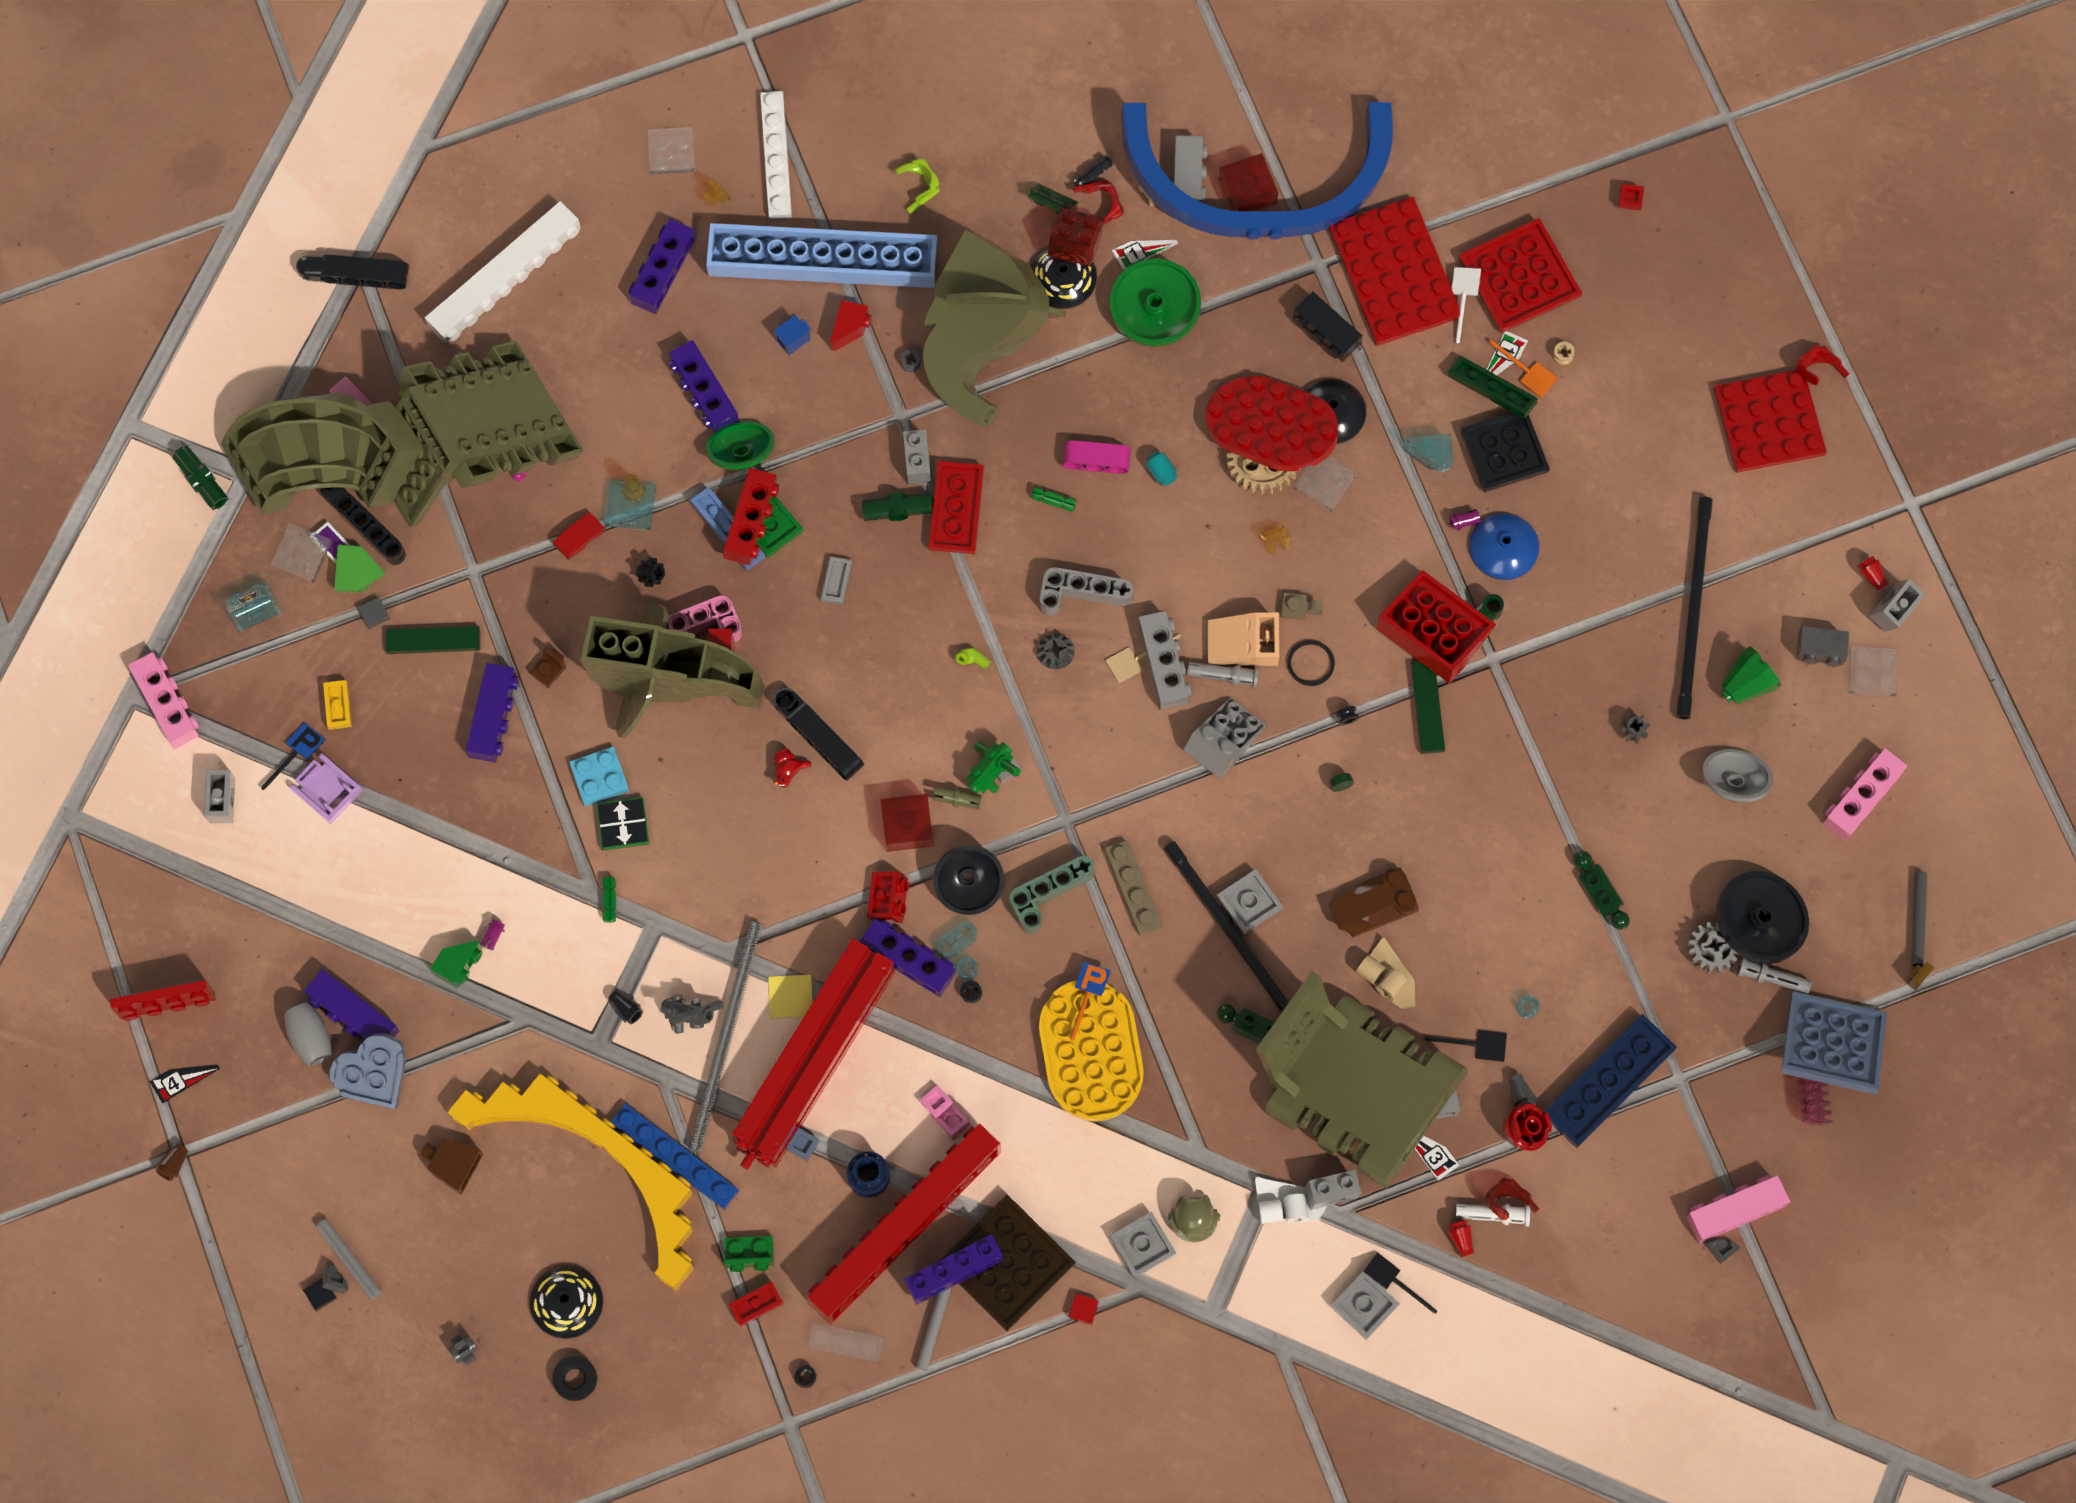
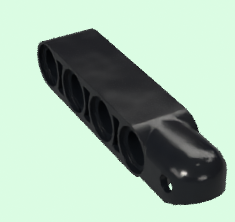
(354, 271)
(338, 497)
(817, 733)

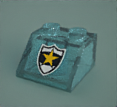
(252, 606)

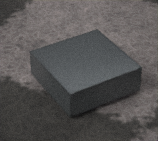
(373, 613)

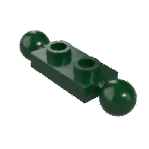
(1601, 890)
(1246, 1023)

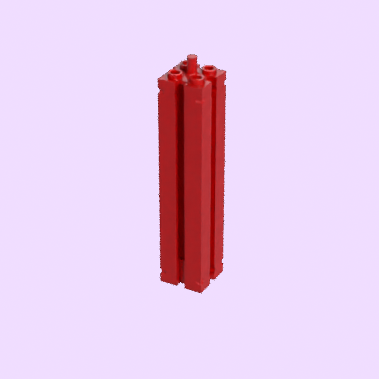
(812, 1055)

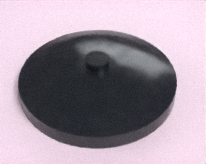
(1762, 917)

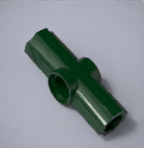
(200, 477)
(897, 506)

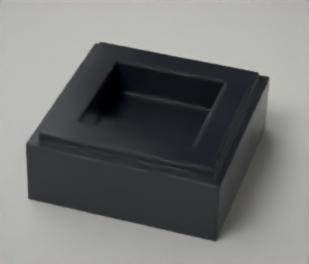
(319, 1296)

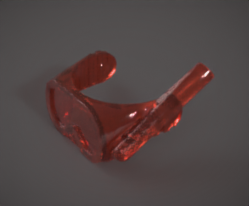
(1507, 1188)

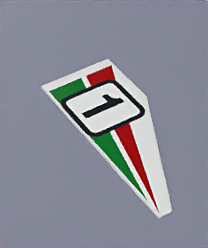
(1140, 250)
(1512, 344)

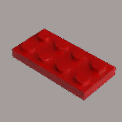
(956, 507)
(159, 1000)

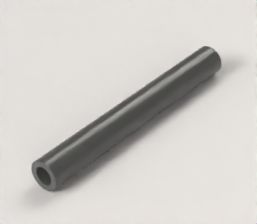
(1919, 919)

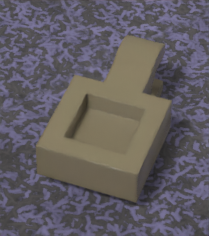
(1296, 606)

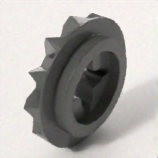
(1048, 658)

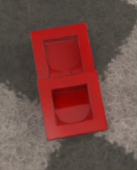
(578, 535)

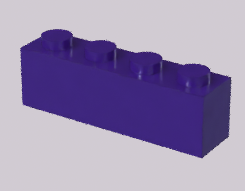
(491, 712)
(347, 1008)

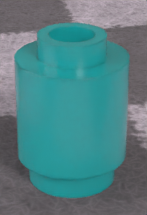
(1161, 468)

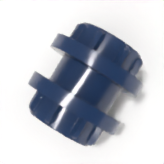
(868, 1160)

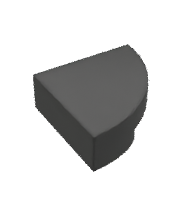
(1722, 1249)
(333, 1280)

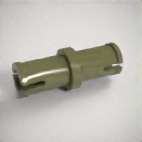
(957, 797)

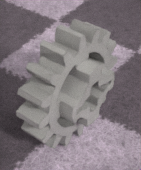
(1703, 950)

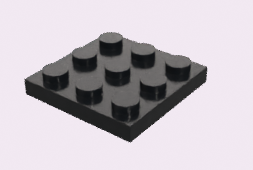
(1504, 450)

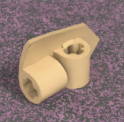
(1389, 976)

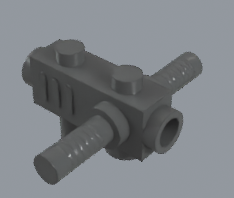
(688, 1011)

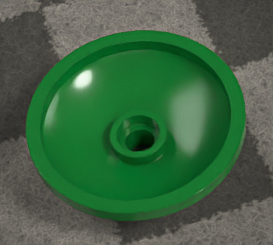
(740, 445)

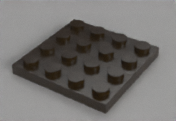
(1028, 1268)

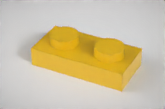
(337, 704)

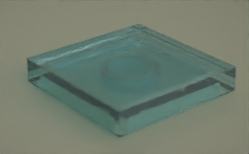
(627, 513)

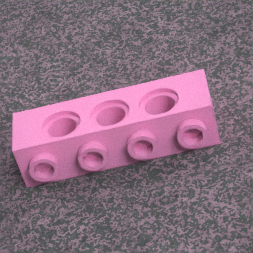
(176, 733)
(1845, 824)

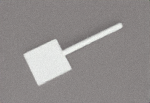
(1465, 283)

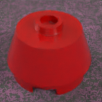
(1527, 1127)

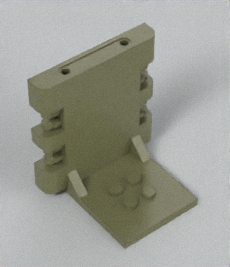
(476, 423)
(1355, 1083)

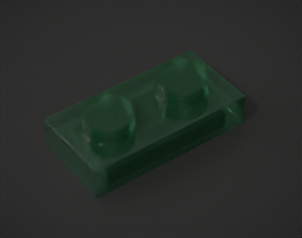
(1047, 197)

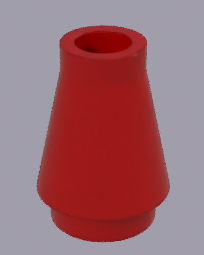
(1873, 573)
(1461, 1236)

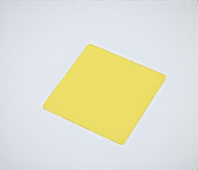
(789, 995)

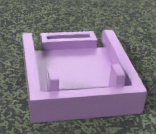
(323, 786)

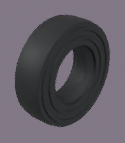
(580, 1392)

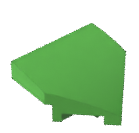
(355, 569)

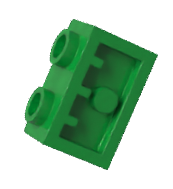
(749, 1253)

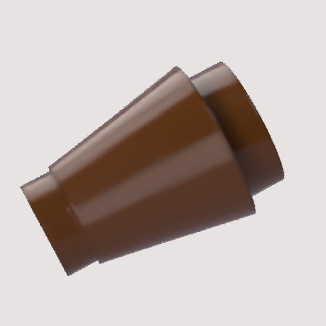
(172, 1162)

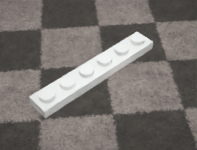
(776, 155)

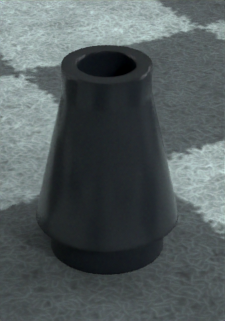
(626, 1008)

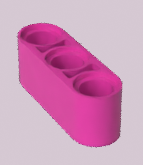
(1096, 457)

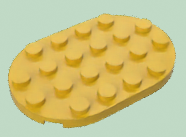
(1103, 1065)

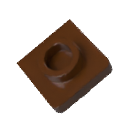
(548, 667)

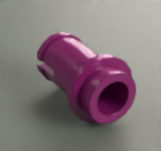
(1465, 519)
(493, 932)

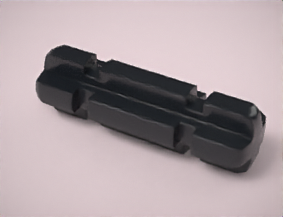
(1093, 171)

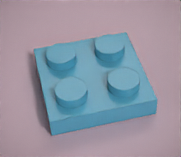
(599, 776)

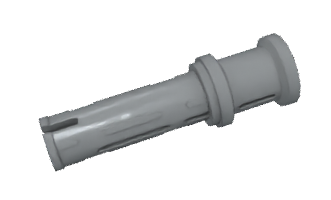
(1235, 674)
(1760, 975)

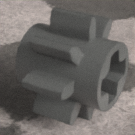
(1638, 724)
(463, 1349)

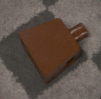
(452, 1163)

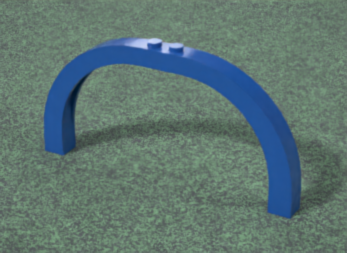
(1255, 223)

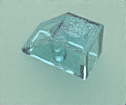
(1431, 451)

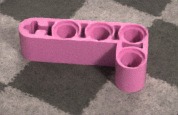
(713, 618)

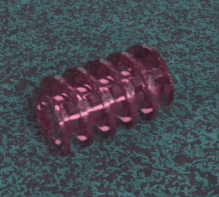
(1813, 1102)

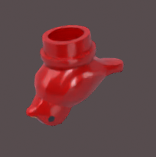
(787, 767)

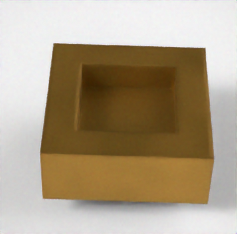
(1919, 975)

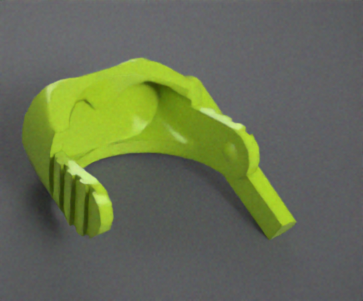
(922, 168)

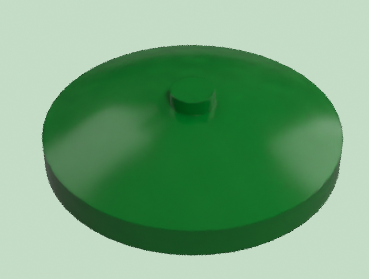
(1155, 302)

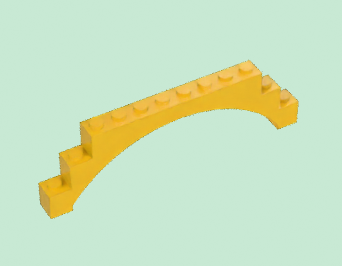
(550, 1105)

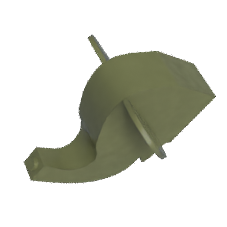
(981, 313)
(662, 665)

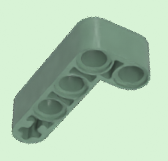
(1054, 888)

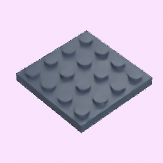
(1834, 1042)

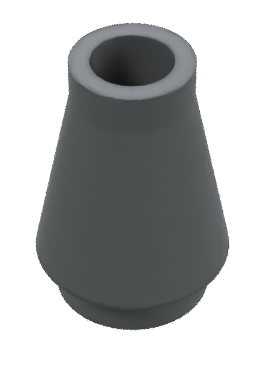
(1521, 1091)

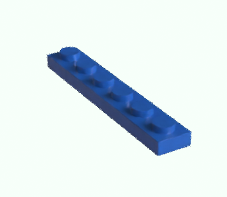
(675, 1156)

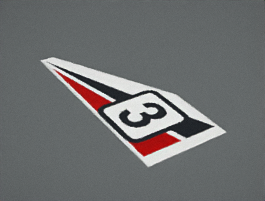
(1436, 1157)

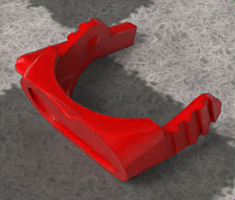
(1116, 210)
(1819, 354)

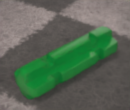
(1054, 499)
(609, 899)

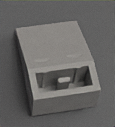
(1224, 737)

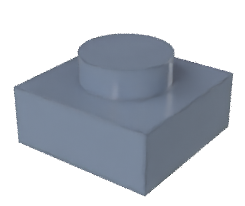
(802, 1144)

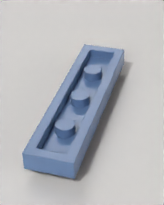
(719, 519)

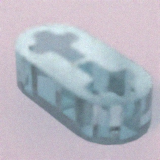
(952, 936)

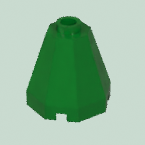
(1749, 678)

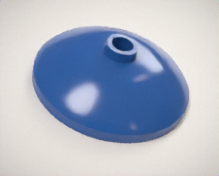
(1501, 559)

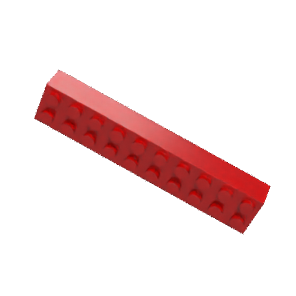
(904, 1223)

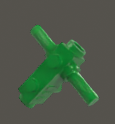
(994, 762)

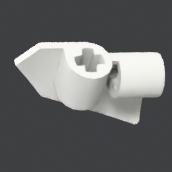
(1284, 1203)

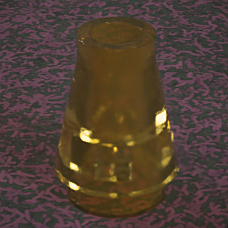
(633, 488)

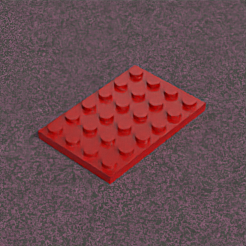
(1395, 271)

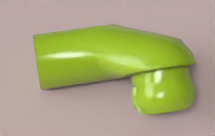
(970, 656)

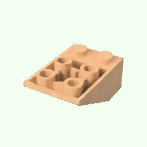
(1244, 640)

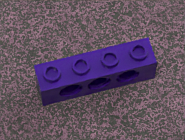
(652, 297)
(690, 356)
(934, 982)
(953, 1269)

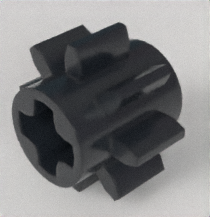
(650, 572)

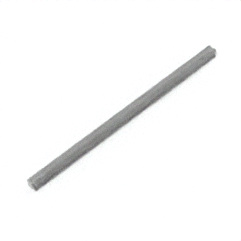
(725, 1037)

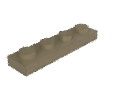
(1133, 888)

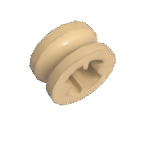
(1559, 357)

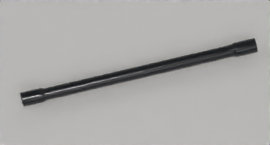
(1685, 698)
(1180, 861)

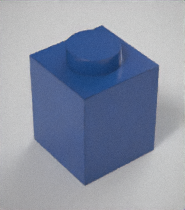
(792, 334)

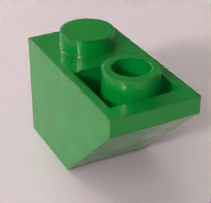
(455, 961)

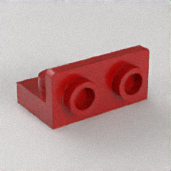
(888, 896)

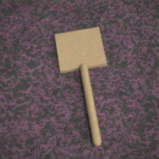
(1125, 664)

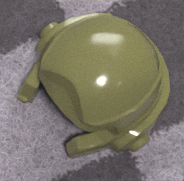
(1194, 1218)

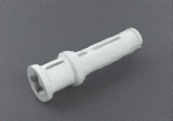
(1517, 1215)

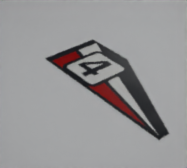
(177, 1080)

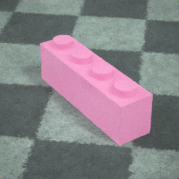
(1737, 1209)

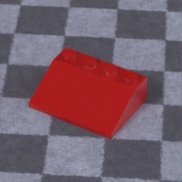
(1435, 626)

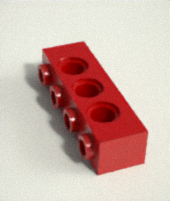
(756, 483)

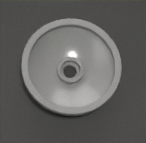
(1737, 775)

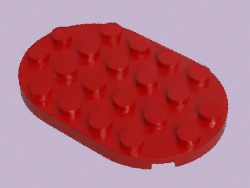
(1272, 423)

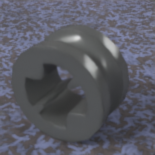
(903, 362)

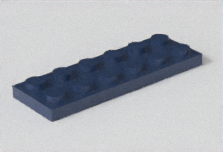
(1610, 1080)

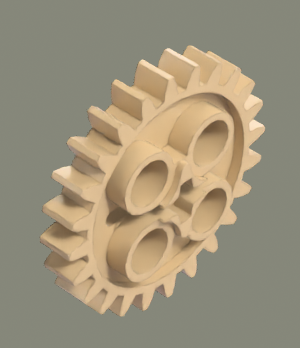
(1260, 478)

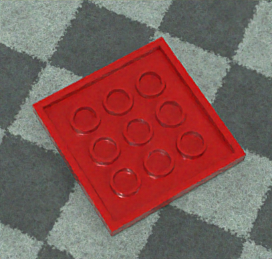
(1521, 275)
(1769, 420)

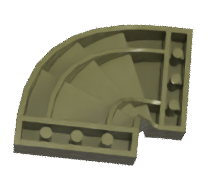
(321, 445)

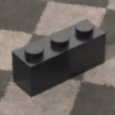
(1327, 327)

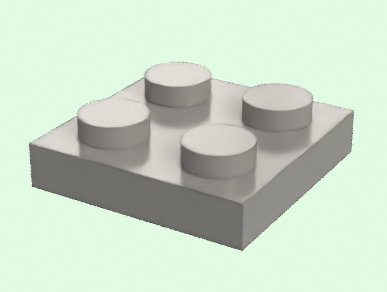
(1249, 901)
(1142, 1245)
(1364, 1305)

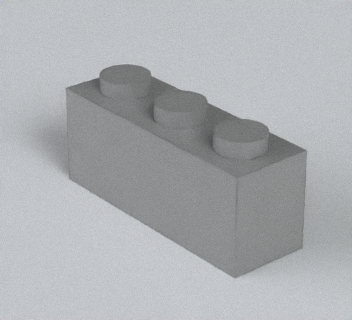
(1189, 167)

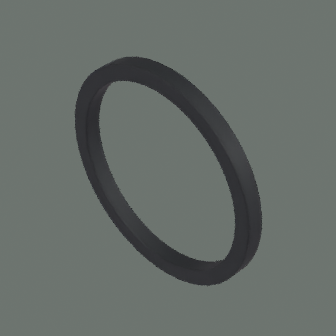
(1311, 642)

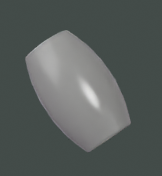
(308, 1034)

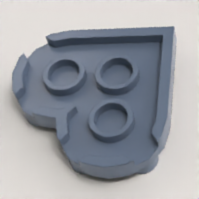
(372, 1072)

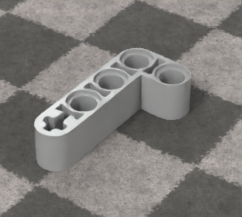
(1086, 592)

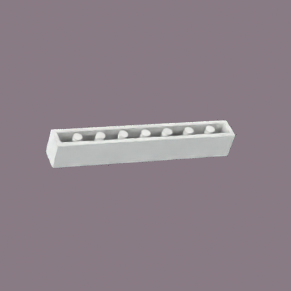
(503, 273)

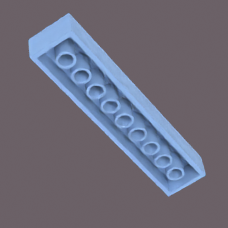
(822, 255)

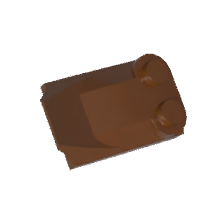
(1374, 903)

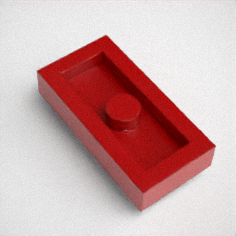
(756, 1304)

